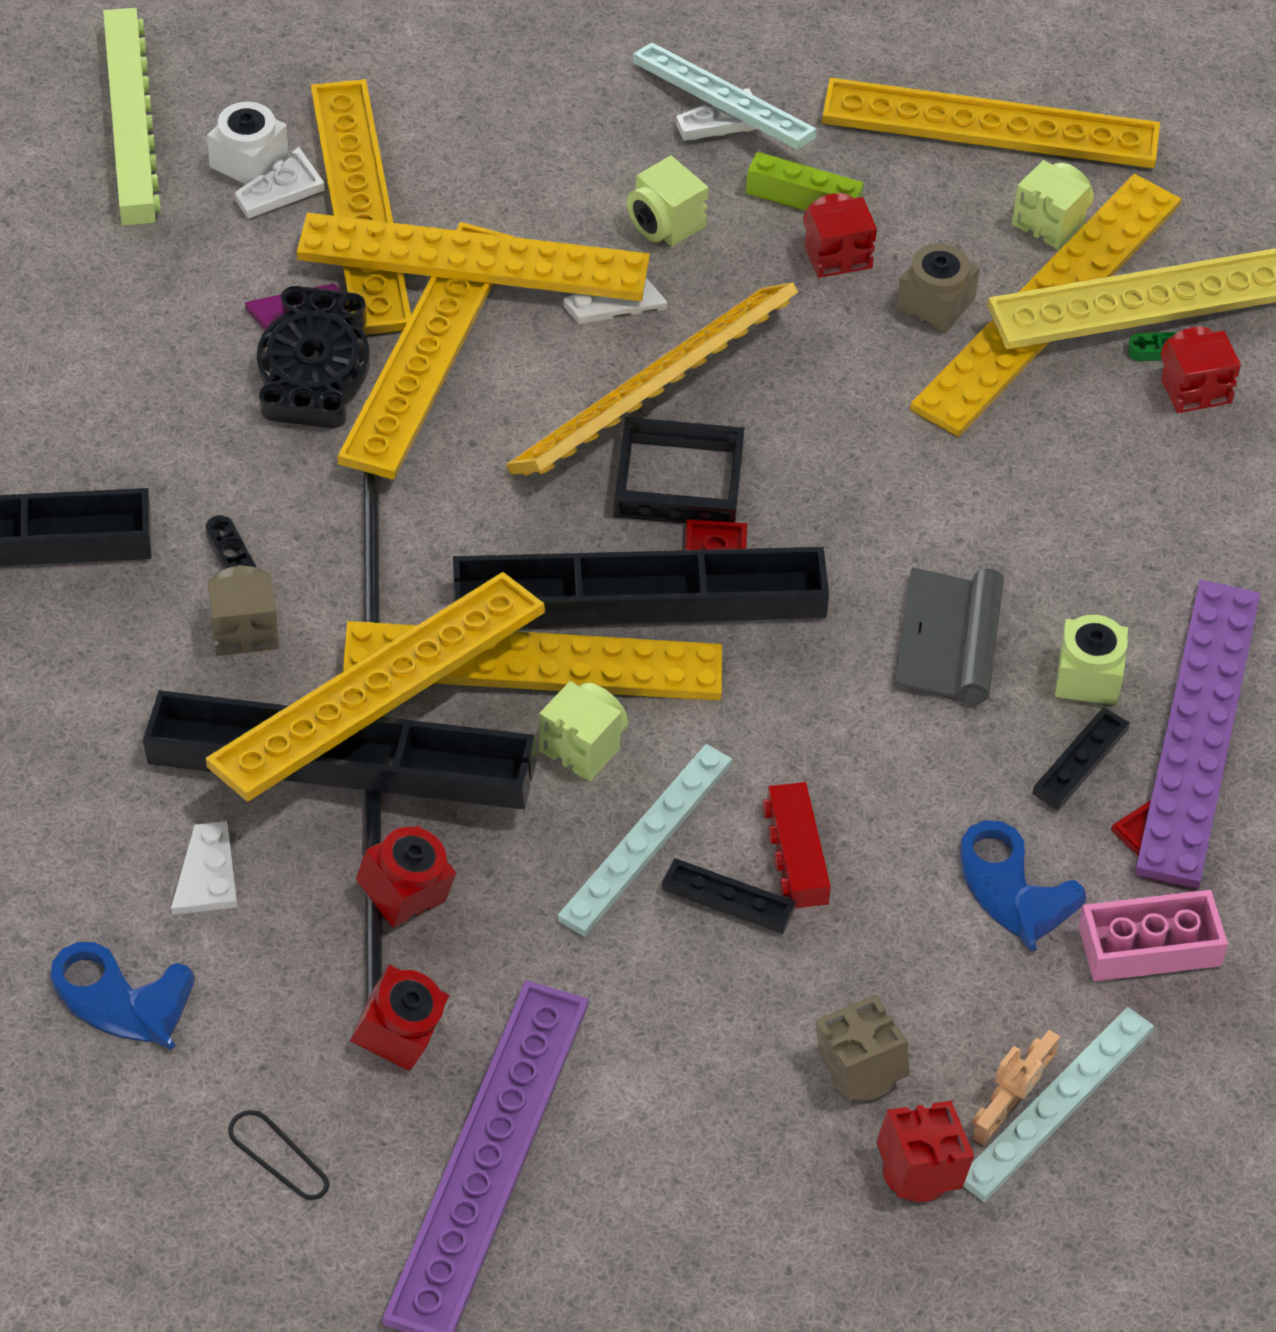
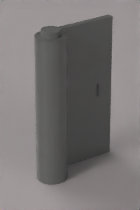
(956, 636)

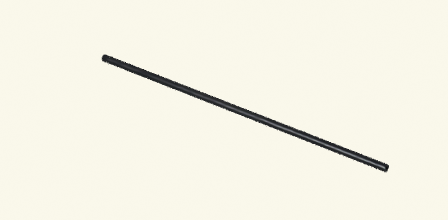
(373, 916)

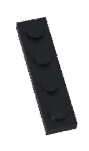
(1080, 758)
(728, 895)

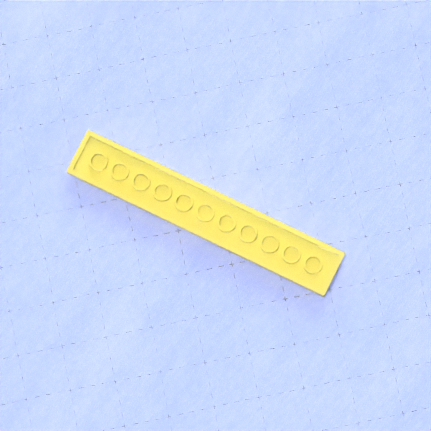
(1135, 299)

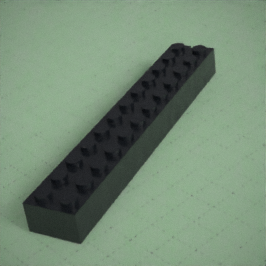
(75, 527)
(661, 584)
(382, 757)

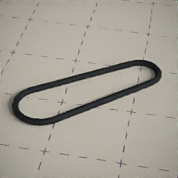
(267, 1166)

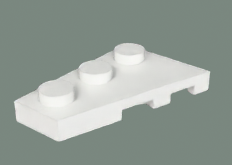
(709, 122)
(281, 186)
(596, 308)
(207, 872)

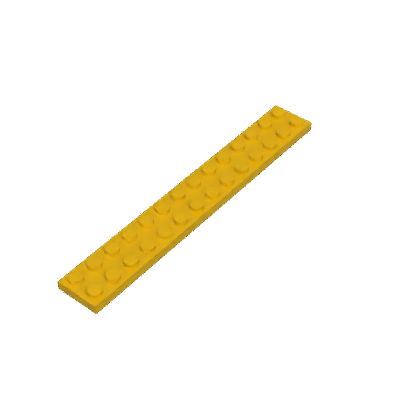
(1094, 252)

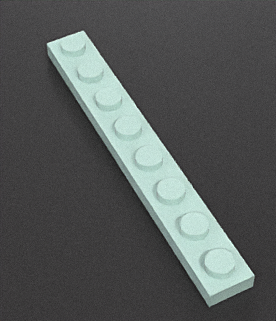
(725, 96)
(644, 840)
(1056, 1104)

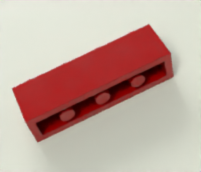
(797, 845)

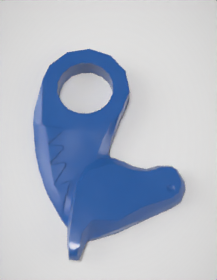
(1003, 891)
(112, 1004)

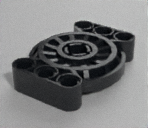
(319, 381)

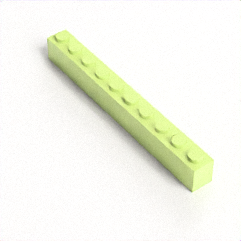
(130, 118)

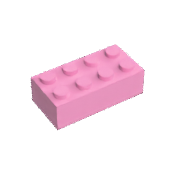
(1152, 935)

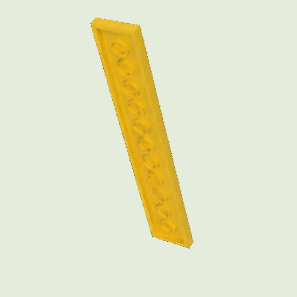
(991, 122)
(359, 191)
(473, 256)
(414, 373)
(650, 380)
(553, 660)
(374, 686)

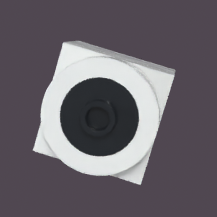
(247, 141)

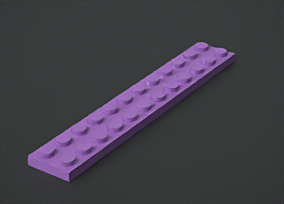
(1198, 735)
(486, 1161)

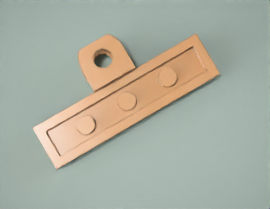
(1015, 1082)

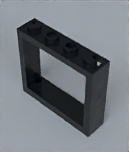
(669, 506)

